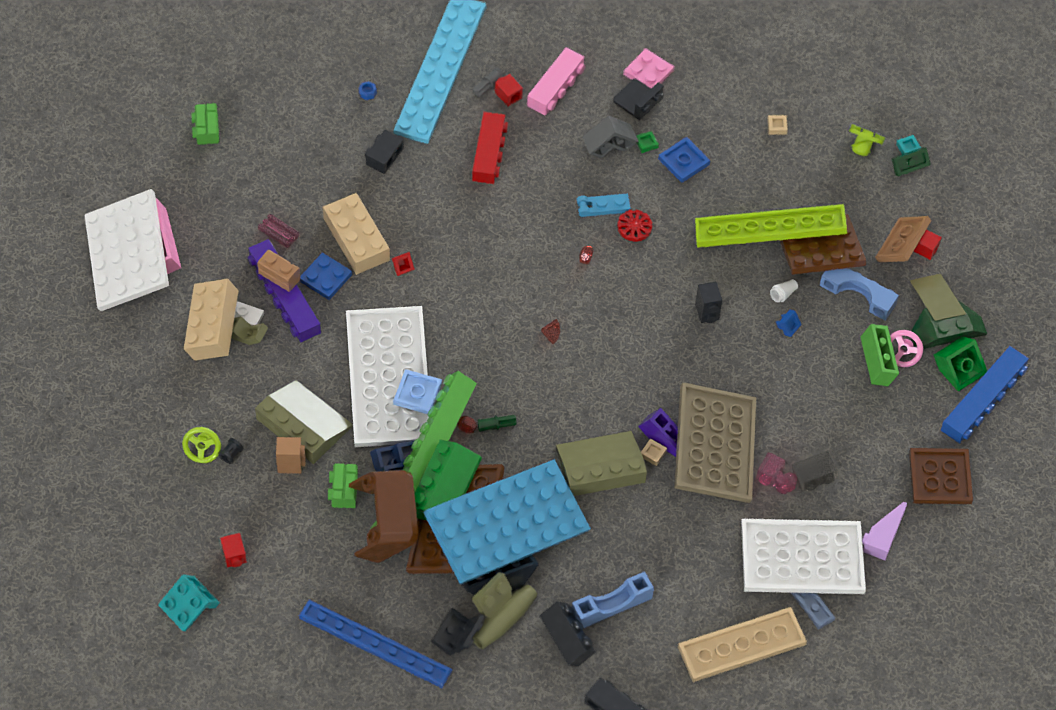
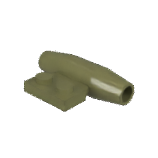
(500, 608)

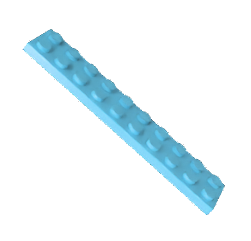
(439, 70)

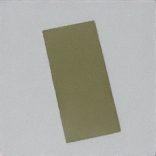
(937, 297)

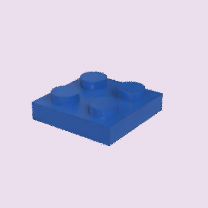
(684, 159)
(325, 276)

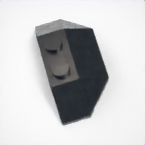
(516, 574)

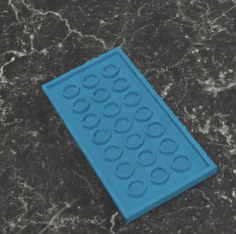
(506, 521)

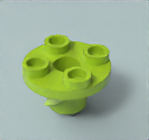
(864, 140)

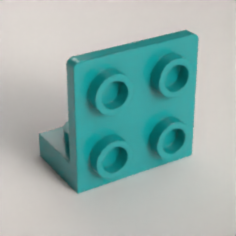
(187, 601)

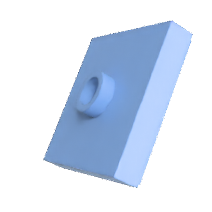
(417, 391)

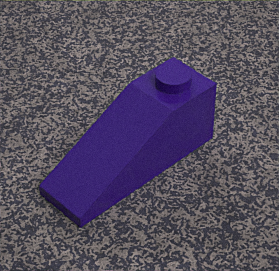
(661, 429)

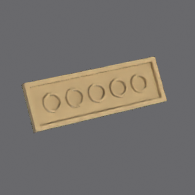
(742, 644)

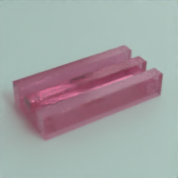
(269, 222)

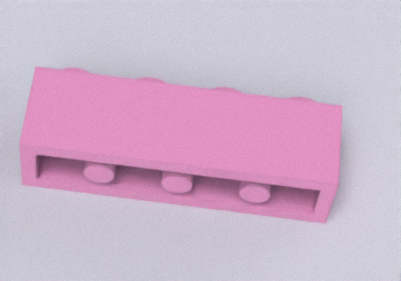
(556, 81)
(169, 247)

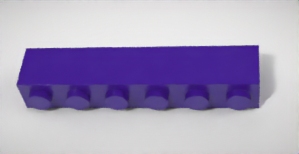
(292, 304)

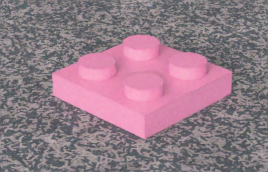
(649, 69)

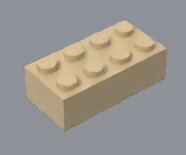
(356, 233)
(211, 319)

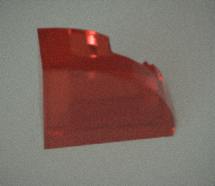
(552, 331)

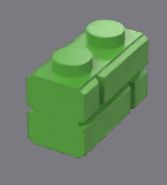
(206, 124)
(340, 493)

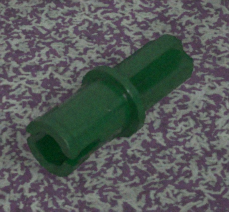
(496, 422)

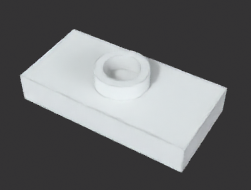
(249, 313)

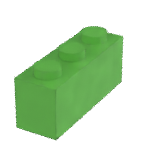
(879, 355)

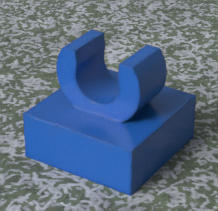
(789, 323)

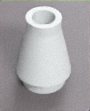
(783, 290)

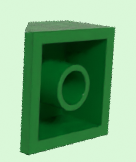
(961, 362)

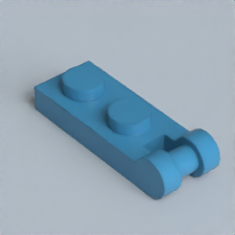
(603, 205)

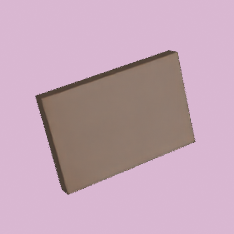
(903, 239)

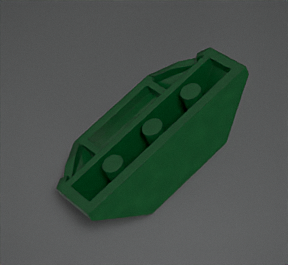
(947, 330)

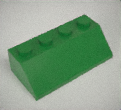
(445, 476)

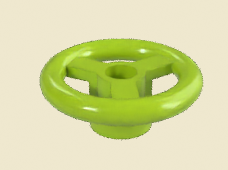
(208, 437)

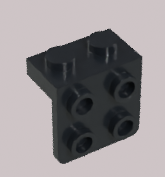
(639, 98)
(456, 632)

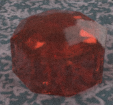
(586, 254)
(467, 424)

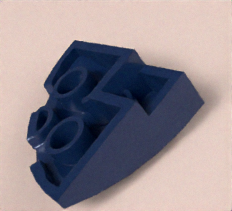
(391, 457)

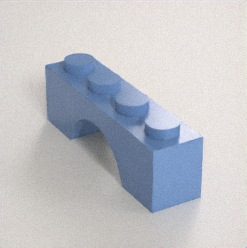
(880, 299)
(629, 594)

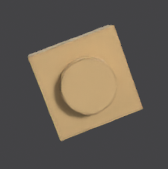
(777, 124)
(653, 452)

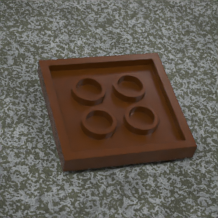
(940, 476)

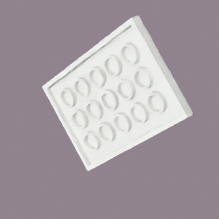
(126, 250)
(802, 556)

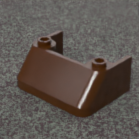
(394, 513)

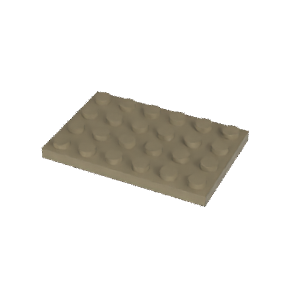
(715, 443)

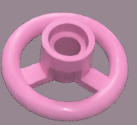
(911, 349)

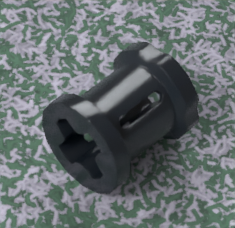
(236, 447)

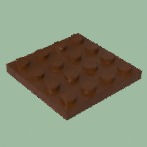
(824, 252)

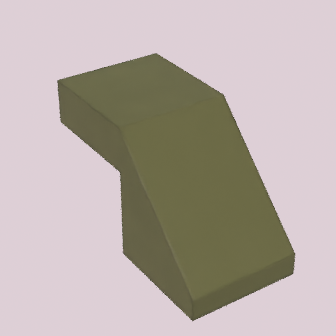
(247, 334)

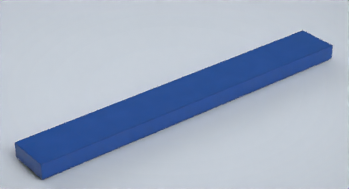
(375, 643)

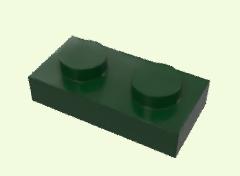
(911, 161)

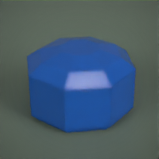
(367, 90)

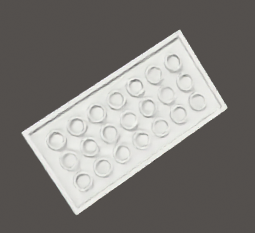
(380, 350)

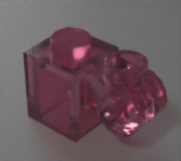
(771, 474)

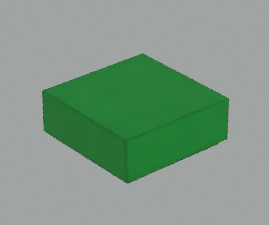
(647, 142)

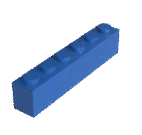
(984, 395)

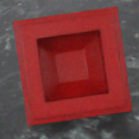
(403, 263)

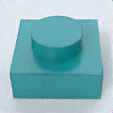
(907, 144)

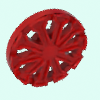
(634, 225)

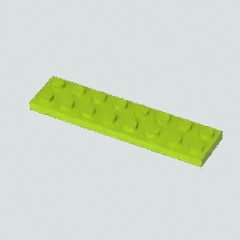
(771, 225)

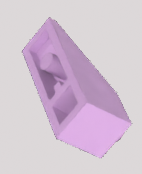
(882, 533)

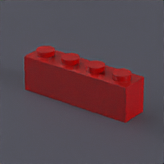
(488, 148)

